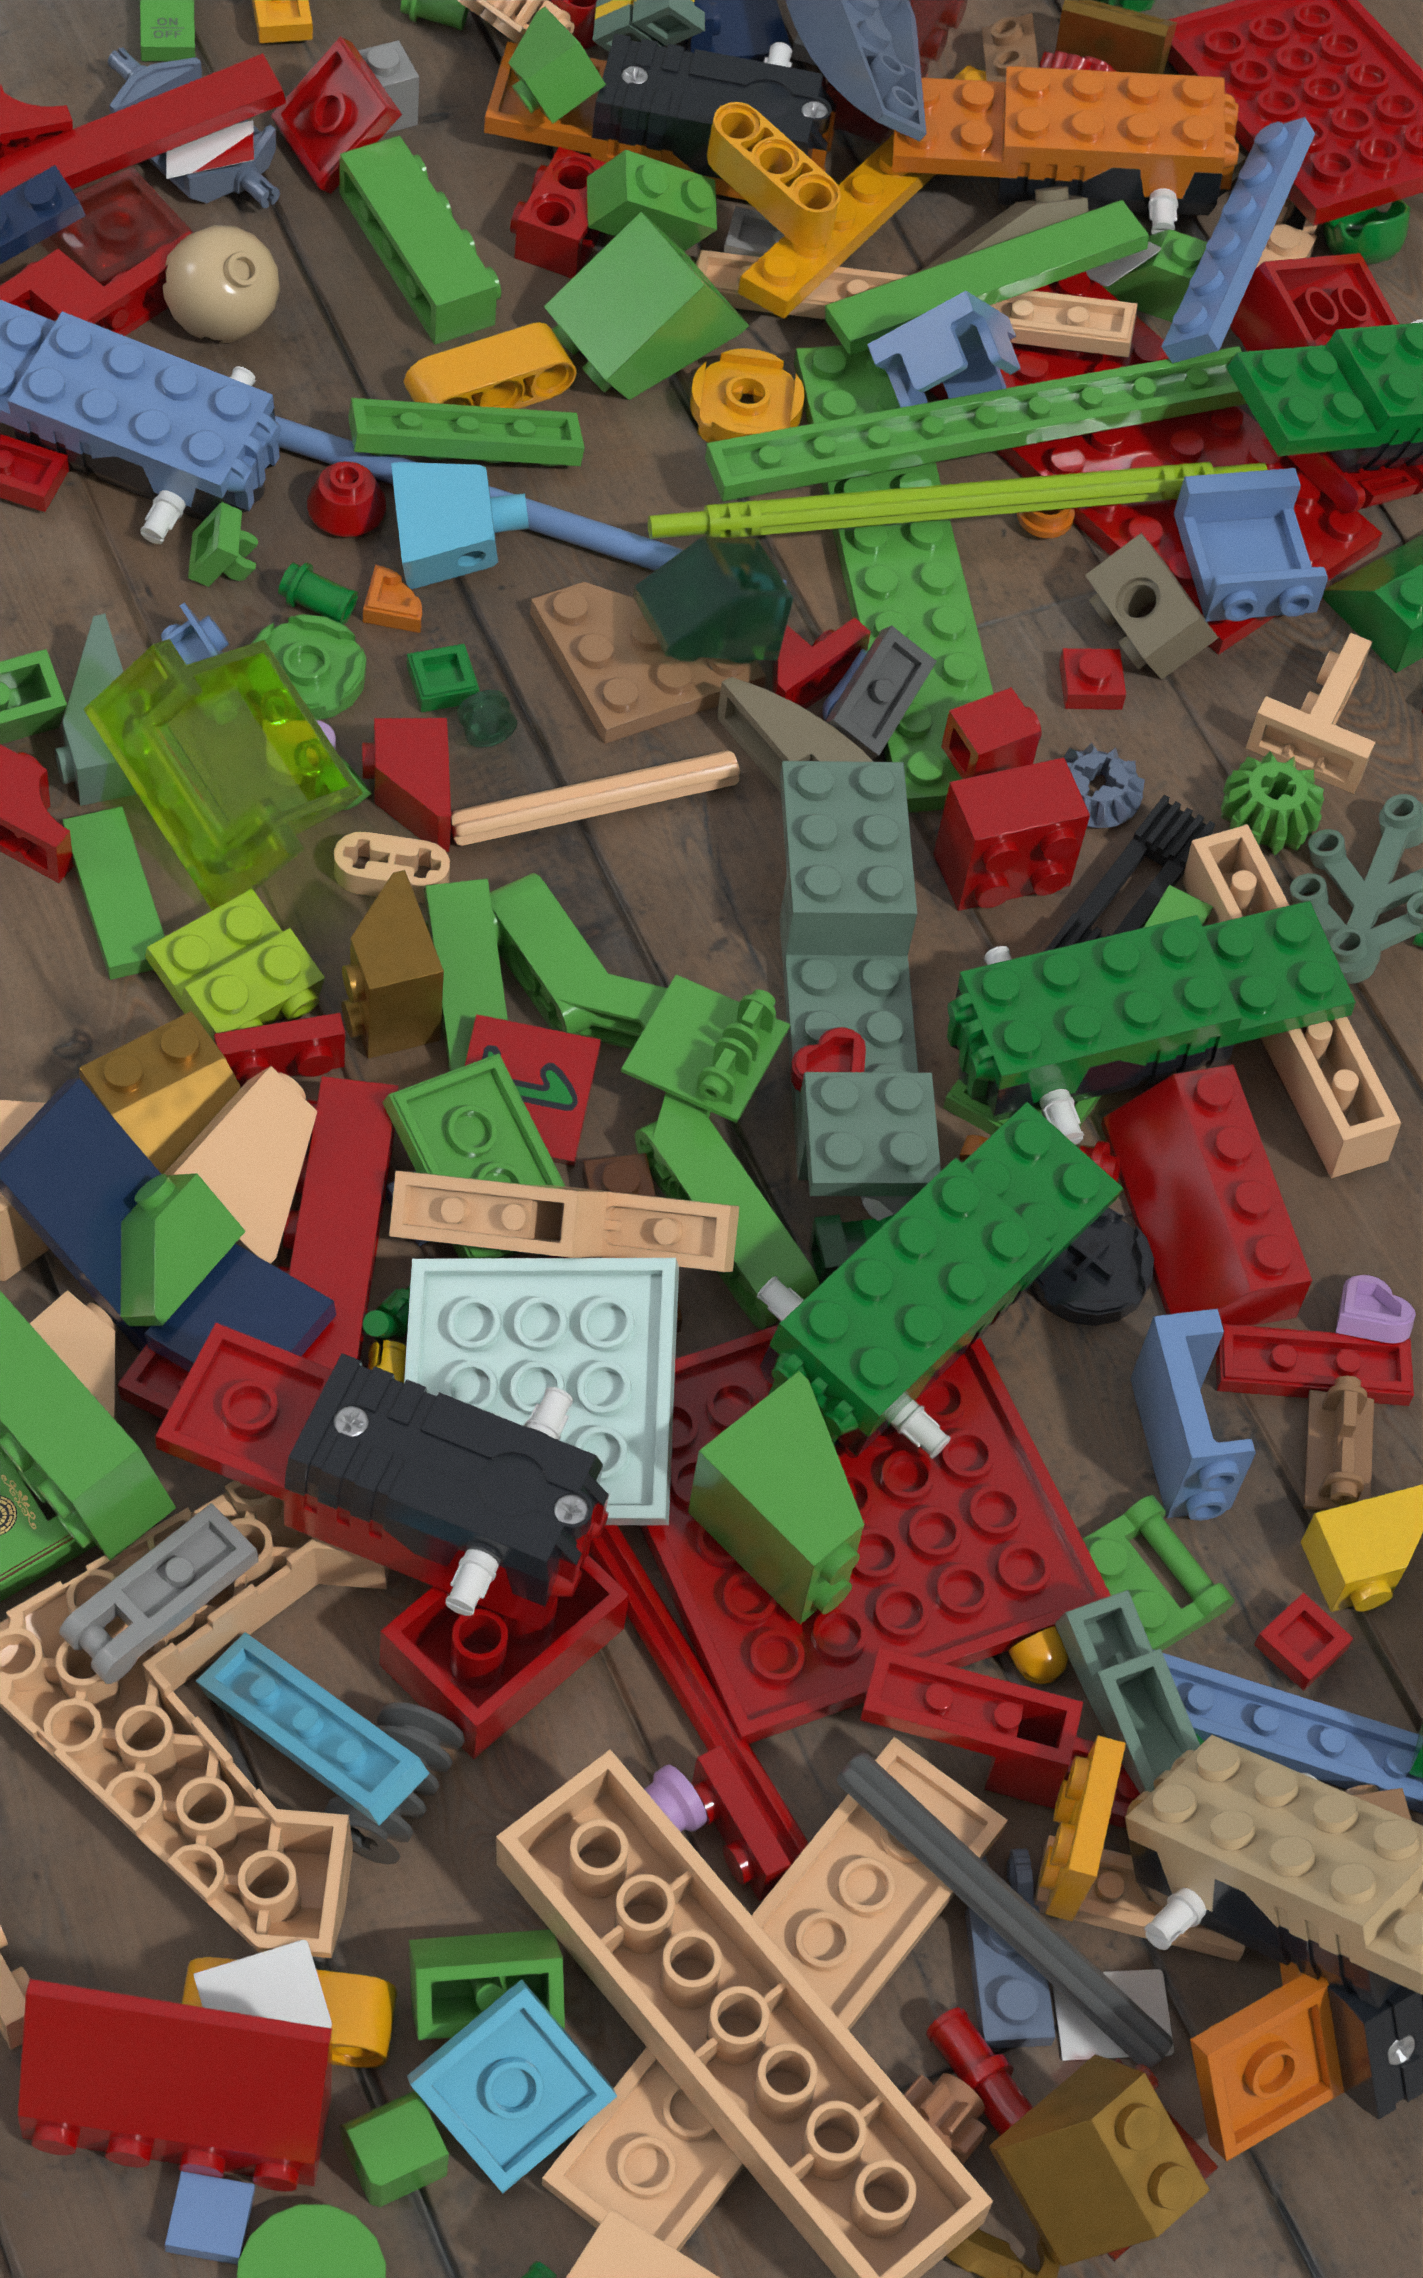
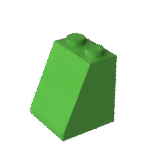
(641, 311)
(782, 1501)

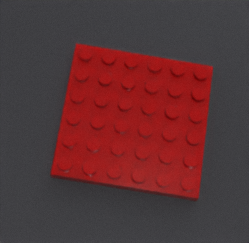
(951, 1551)

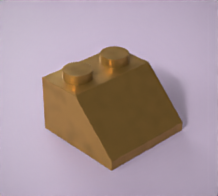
(1115, 35)
(393, 975)
(1099, 2163)

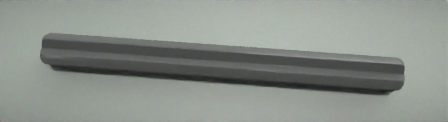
(1004, 1910)

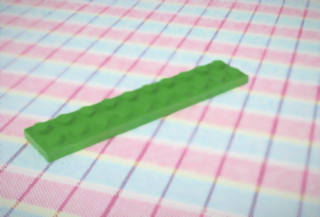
(901, 577)

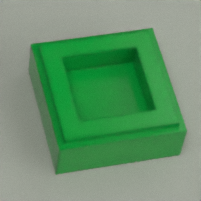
(441, 677)

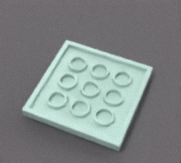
(583, 1325)

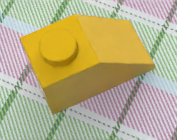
(1364, 1548)

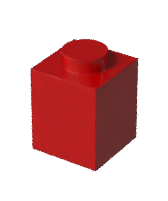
(991, 735)

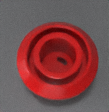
(346, 500)

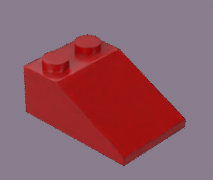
(1307, 301)

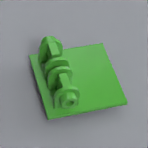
(708, 1046)

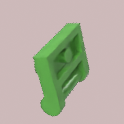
(1126, 1570)

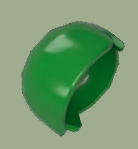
(1370, 232)

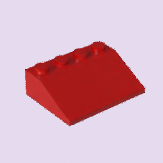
(174, 2085)

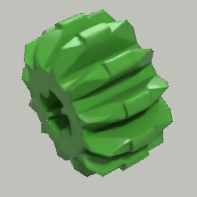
(1274, 801)

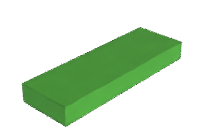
(114, 890)
(468, 951)

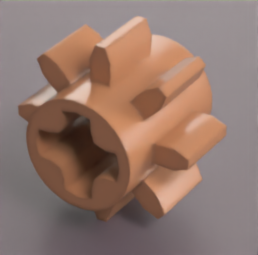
(950, 2111)

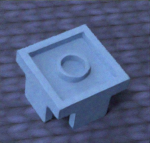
(950, 344)

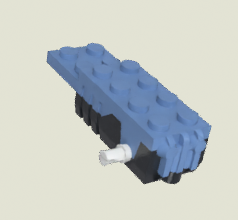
(136, 416)

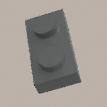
(881, 691)

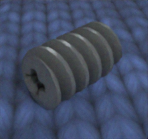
(424, 1735)

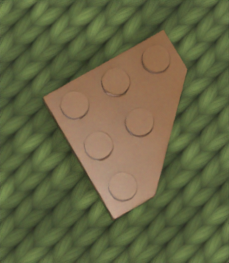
(621, 666)

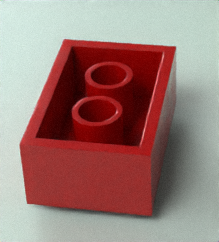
(493, 1668)

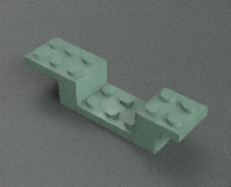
(847, 966)

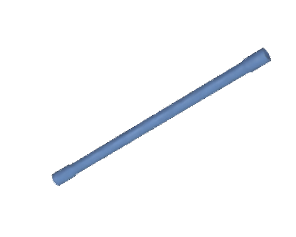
(541, 517)

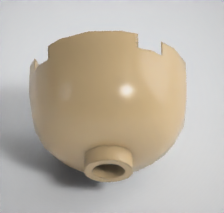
(221, 283)

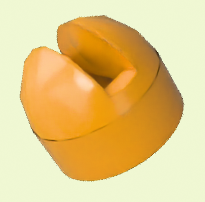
(1040, 1656)

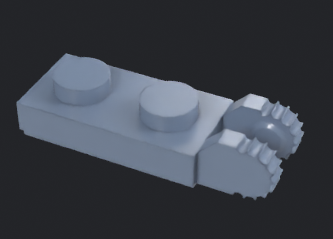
(1008, 1990)

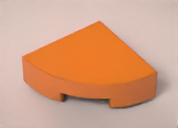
(392, 602)

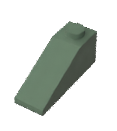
(85, 756)

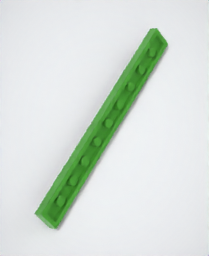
(971, 425)

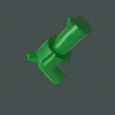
(389, 1317)

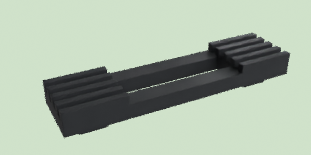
(1163, 838)

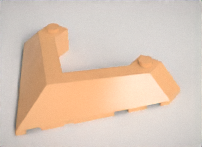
(162, 1769)

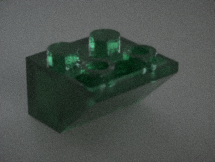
(717, 602)

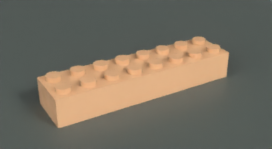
(740, 2029)

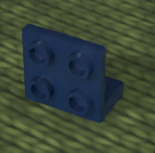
(739, 28)

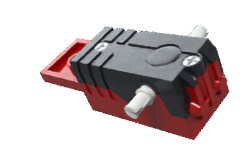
(398, 1472)

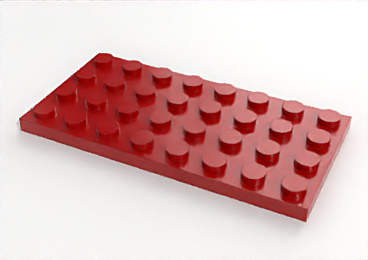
(1214, 436)

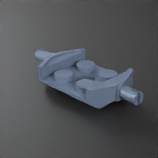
(204, 186)

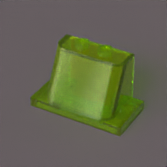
(222, 761)

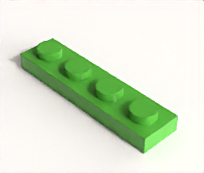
(465, 432)

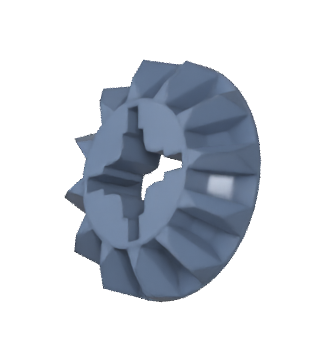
(1120, 795)

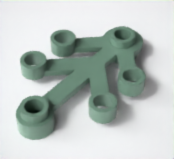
(1359, 942)

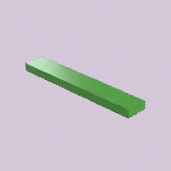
(991, 273)

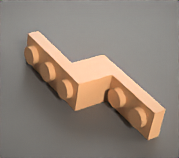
(563, 1220)

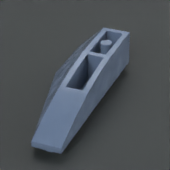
(868, 56)

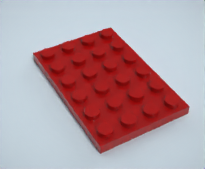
(1320, 65)

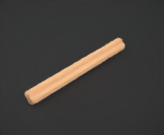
(594, 798)

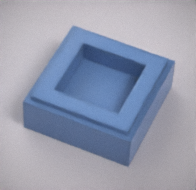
(210, 2218)

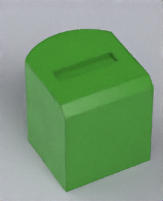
(395, 2149)

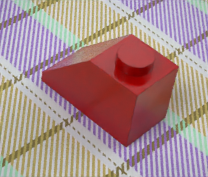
(412, 774)

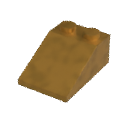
(163, 1087)

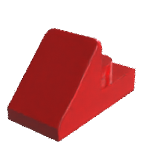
(811, 672)

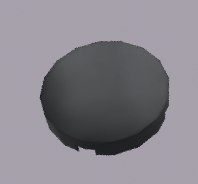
(1098, 1274)

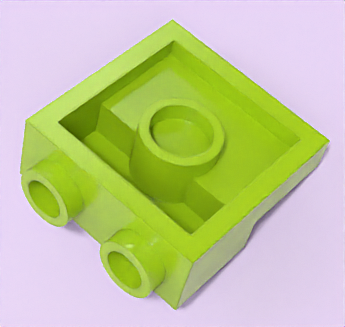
(237, 968)

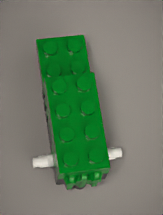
(934, 1281)

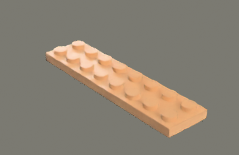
(846, 1924)

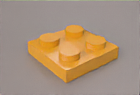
(1083, 1817)

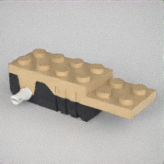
(1282, 1869)

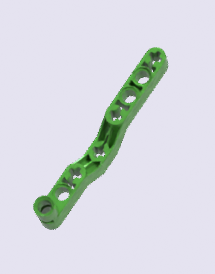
(683, 1145)

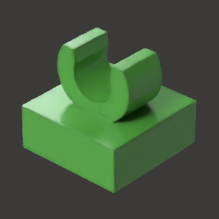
(219, 547)

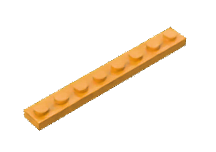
(866, 202)

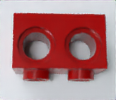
(554, 221)

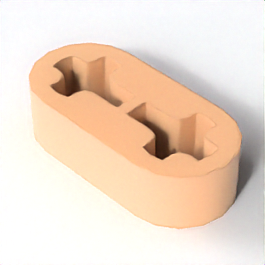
(386, 856)

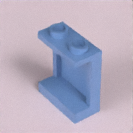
(1247, 545)
(1190, 1467)

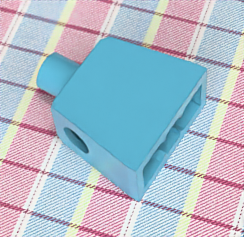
(450, 520)

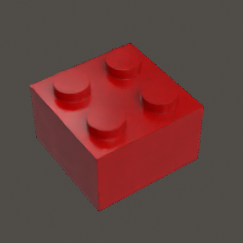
(1011, 834)

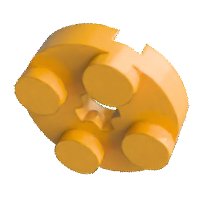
(739, 372)

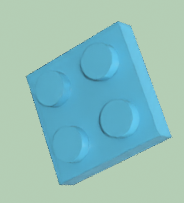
(511, 2086)

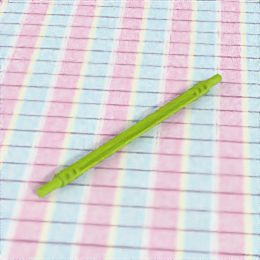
(935, 502)

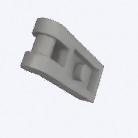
(159, 1592)

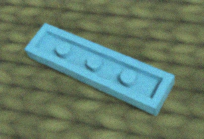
(313, 1728)

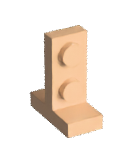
(1312, 732)

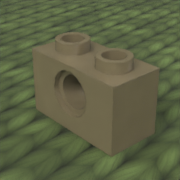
(1171, 630)

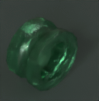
(487, 718)

